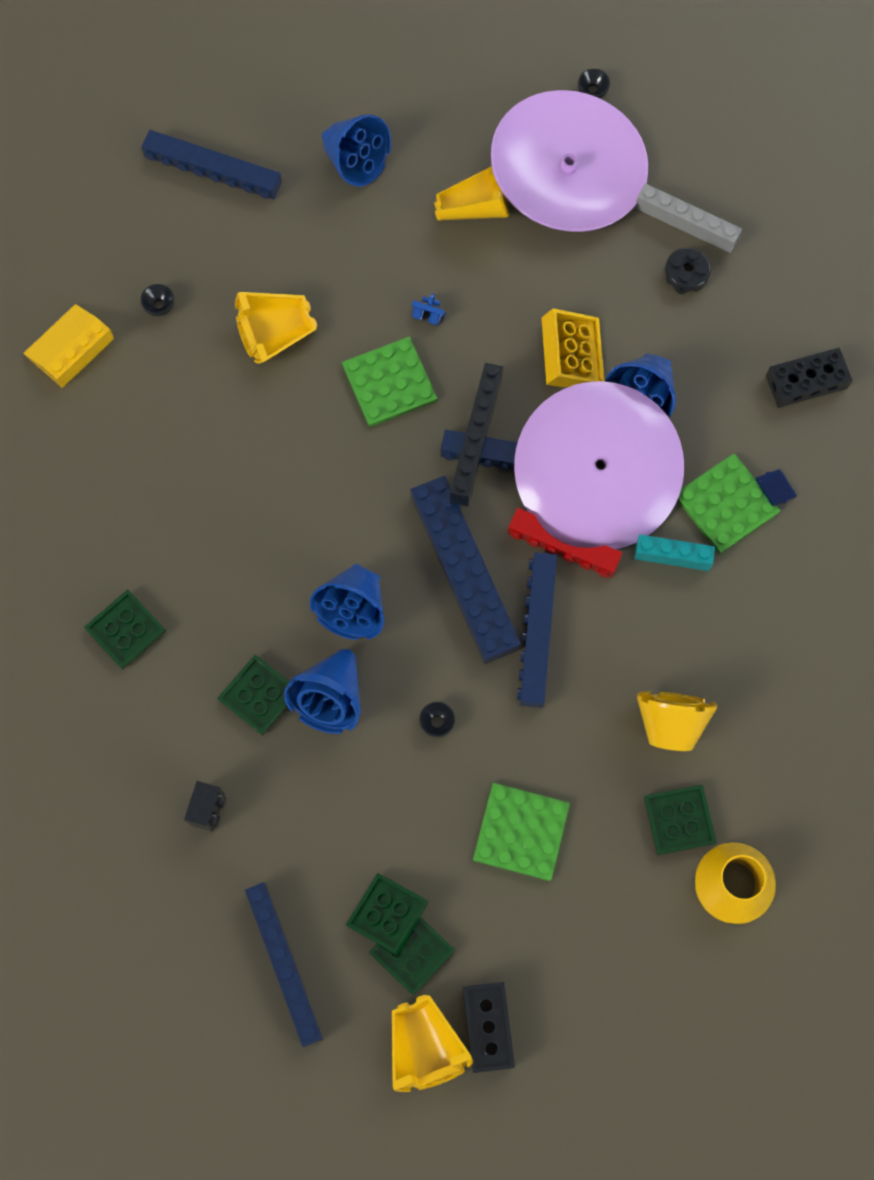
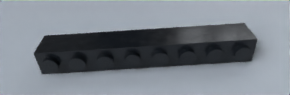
(476, 434)

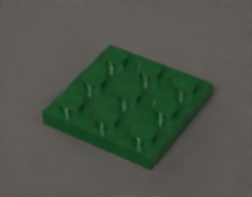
(125, 629)
(256, 695)
(680, 820)
(387, 914)
(417, 959)

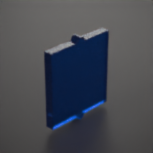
(776, 487)

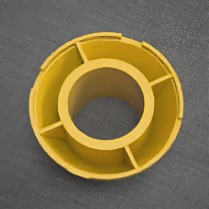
(674, 719)
(715, 896)

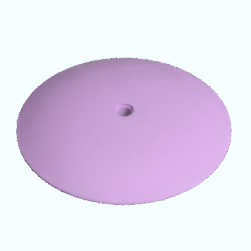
(575, 129)
(559, 471)

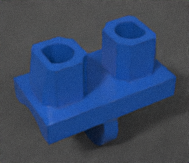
(420, 308)

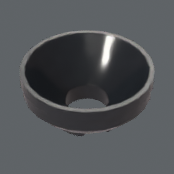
(595, 78)
(156, 293)
(437, 709)

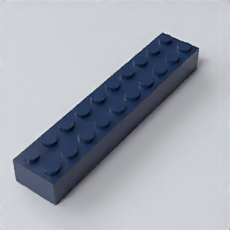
(465, 570)

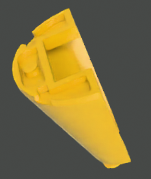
(472, 199)
(272, 322)
(425, 1047)

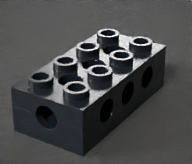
(808, 377)
(499, 1017)

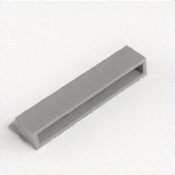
(688, 218)

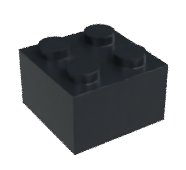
(205, 806)

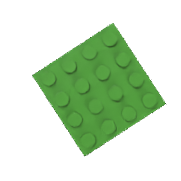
(389, 382)
(726, 503)
(521, 832)

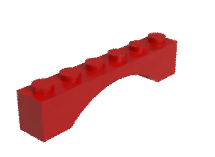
(600, 559)

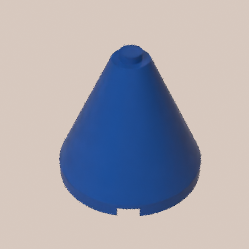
(327, 694)

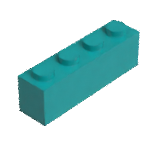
(674, 552)

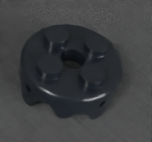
(683, 280)

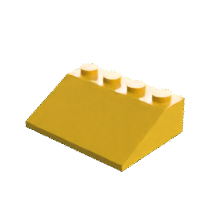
(69, 345)
(571, 348)

